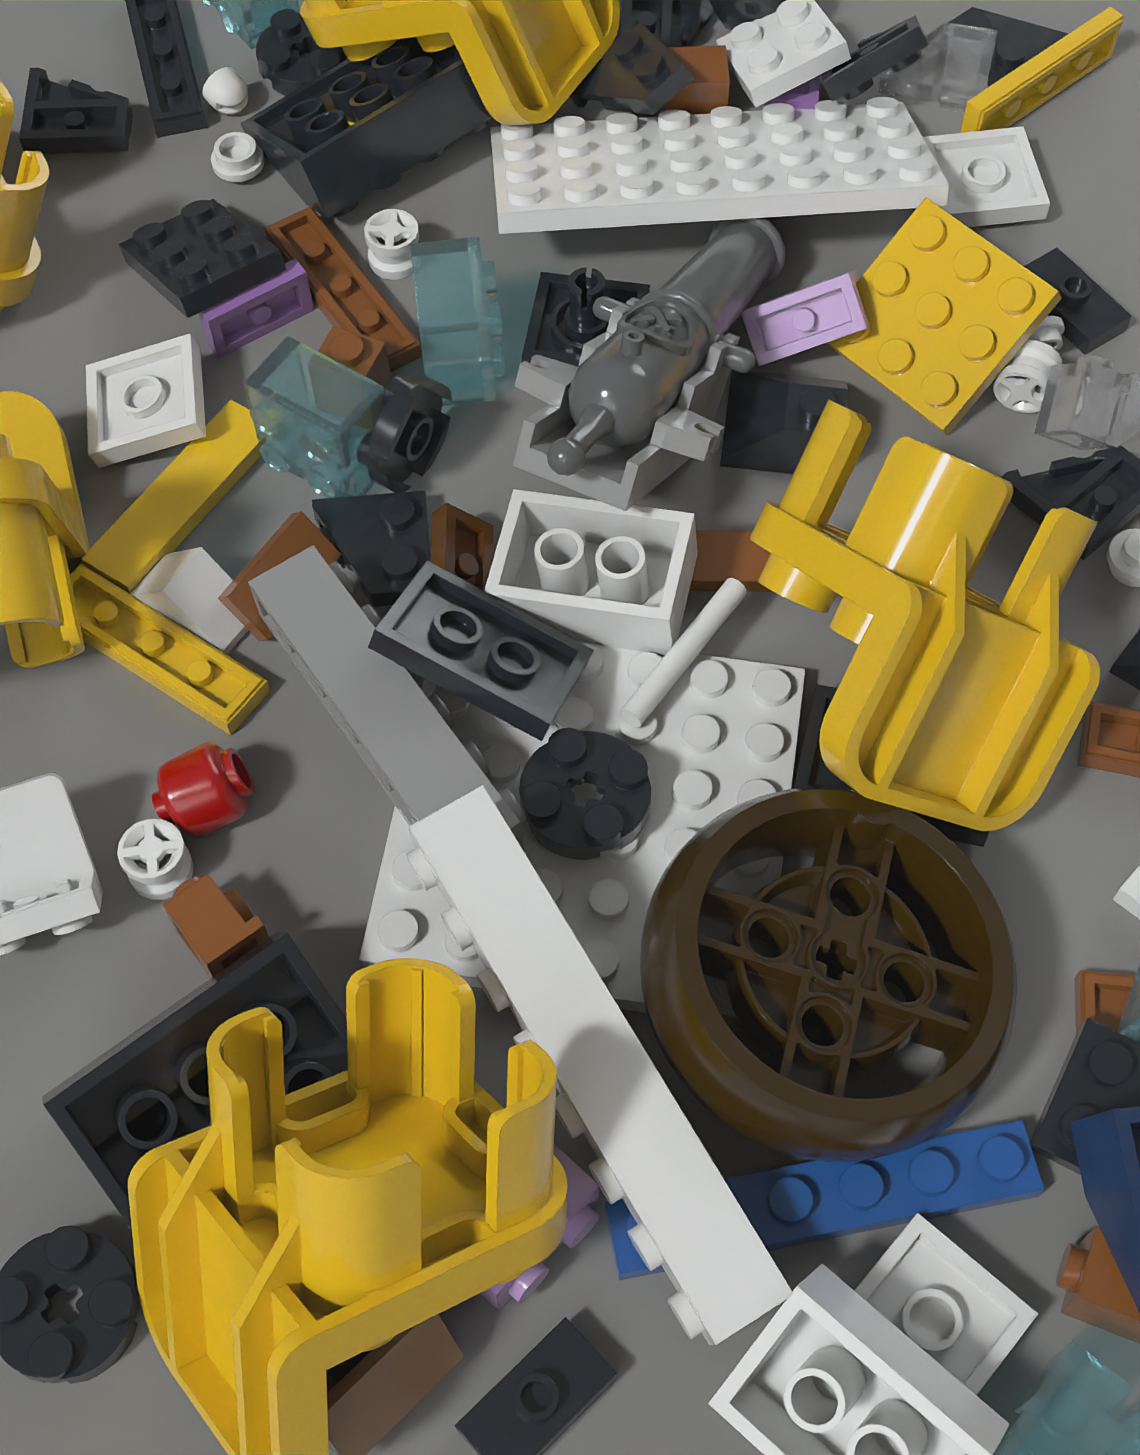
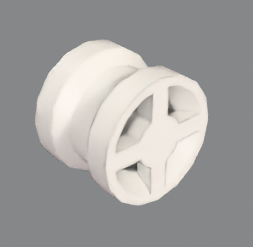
(389, 240)
(1025, 377)
(144, 848)

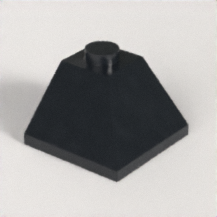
(774, 418)

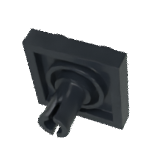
(564, 313)

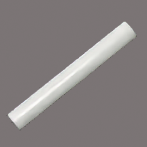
(683, 652)

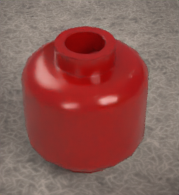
(203, 789)

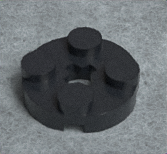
(280, 51)
(406, 432)
(601, 824)
(107, 1308)

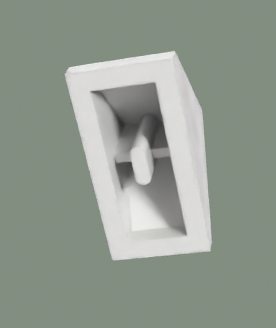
(187, 591)

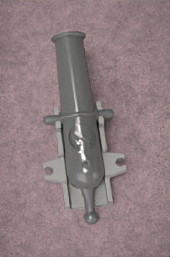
(639, 391)

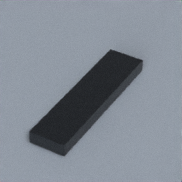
(166, 67)

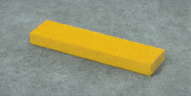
(1044, 74)
(177, 499)
(165, 653)

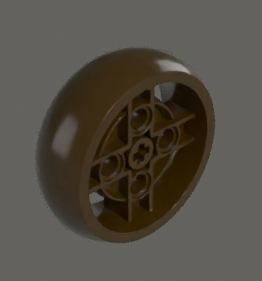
(890, 875)

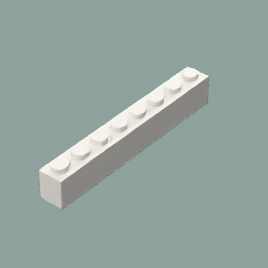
(603, 1072)

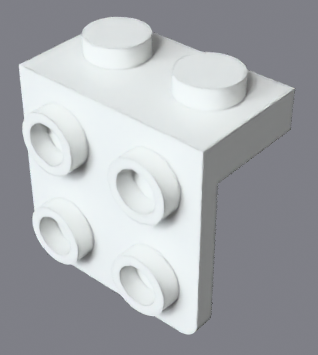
(43, 863)

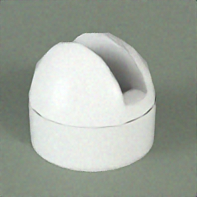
(226, 91)

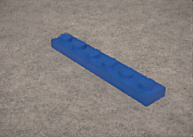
(849, 1198)

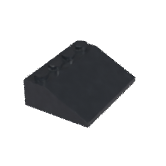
(403, 114)
(157, 1077)

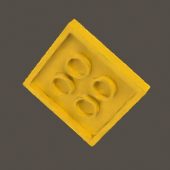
(943, 315)

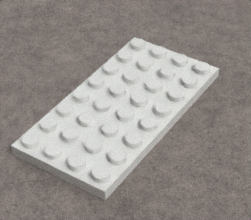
(712, 166)

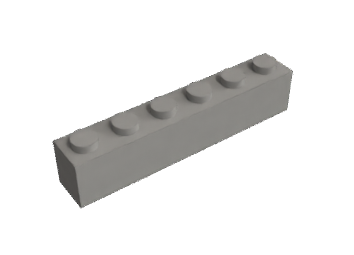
(371, 698)

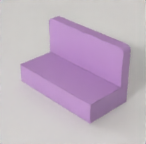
(805, 318)

